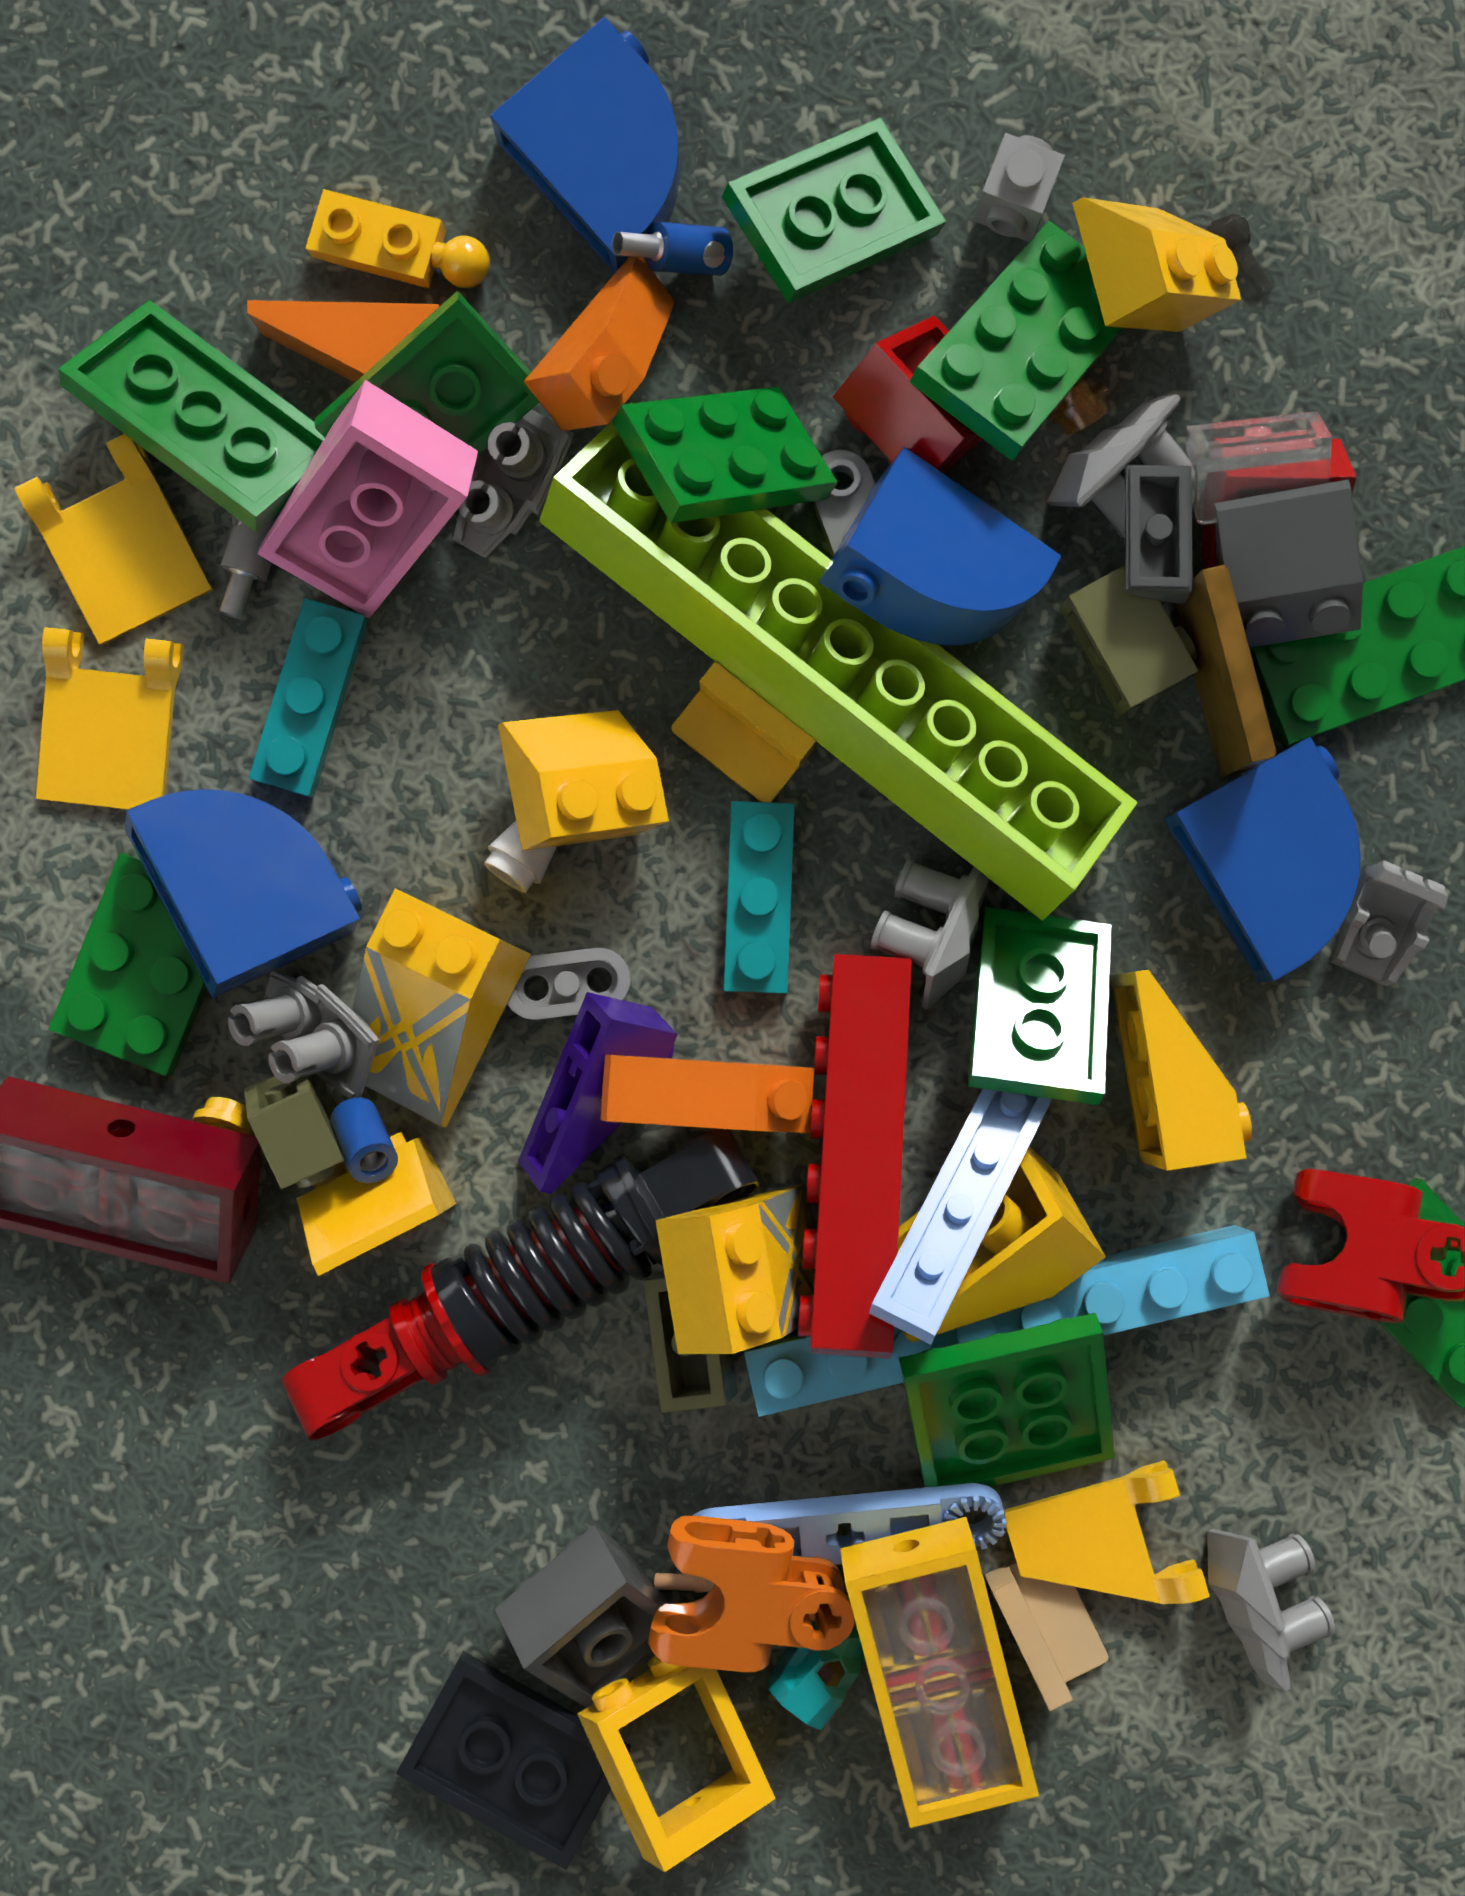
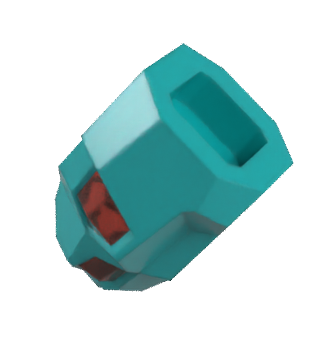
(816, 1682)

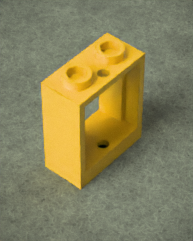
(709, 1812)

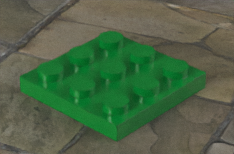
(1011, 1404)

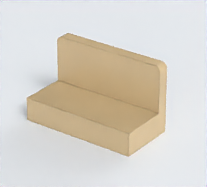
(1049, 1629)

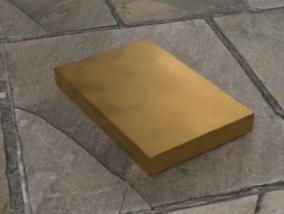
(1226, 674)

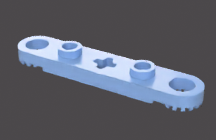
(872, 1516)

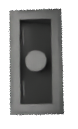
(1158, 532)

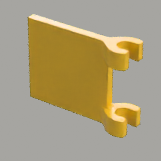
(119, 547)
(105, 730)

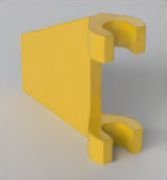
(1096, 1541)

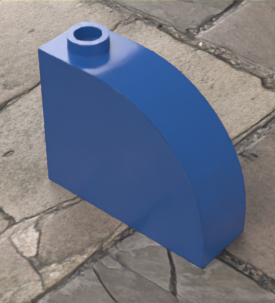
(597, 138)
(936, 558)
(1276, 857)
(240, 883)

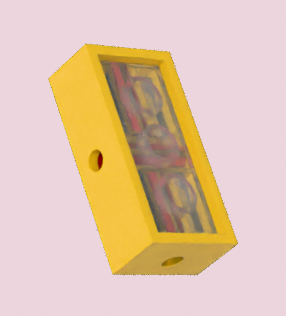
(938, 1672)

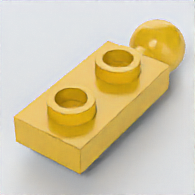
(393, 243)

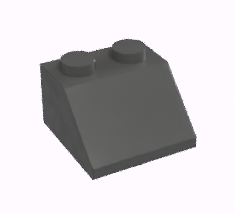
(1292, 562)
(583, 1617)

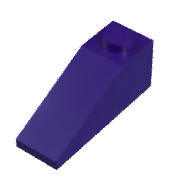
(570, 1113)

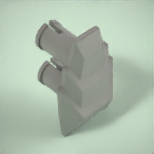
(1097, 468)
(510, 481)
(941, 952)
(319, 1031)
(1244, 1585)

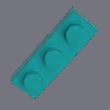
(308, 698)
(759, 897)

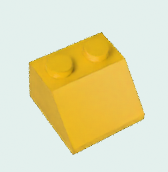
(1154, 266)
(580, 779)
(353, 1217)

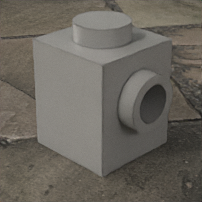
(1018, 186)

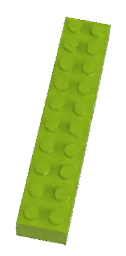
(868, 695)

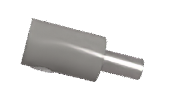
(245, 564)

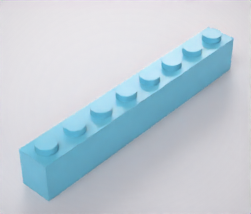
(1122, 1289)

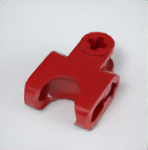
(1384, 1254)

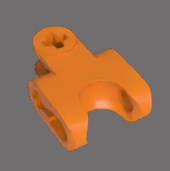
(756, 1599)

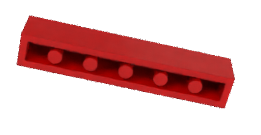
(860, 1153)

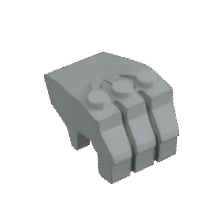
(1387, 922)

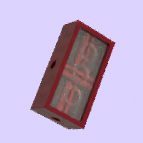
(126, 1180)

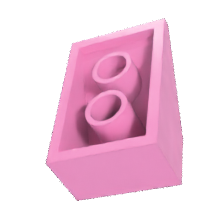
(370, 500)

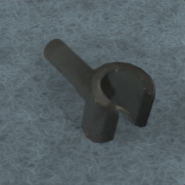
(1237, 235)

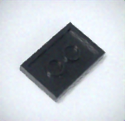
(509, 1760)

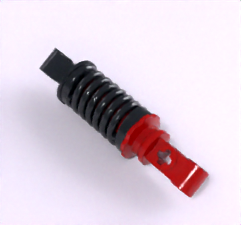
(496, 1302)

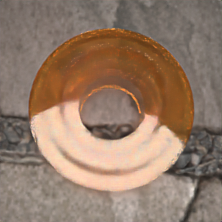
(1082, 406)

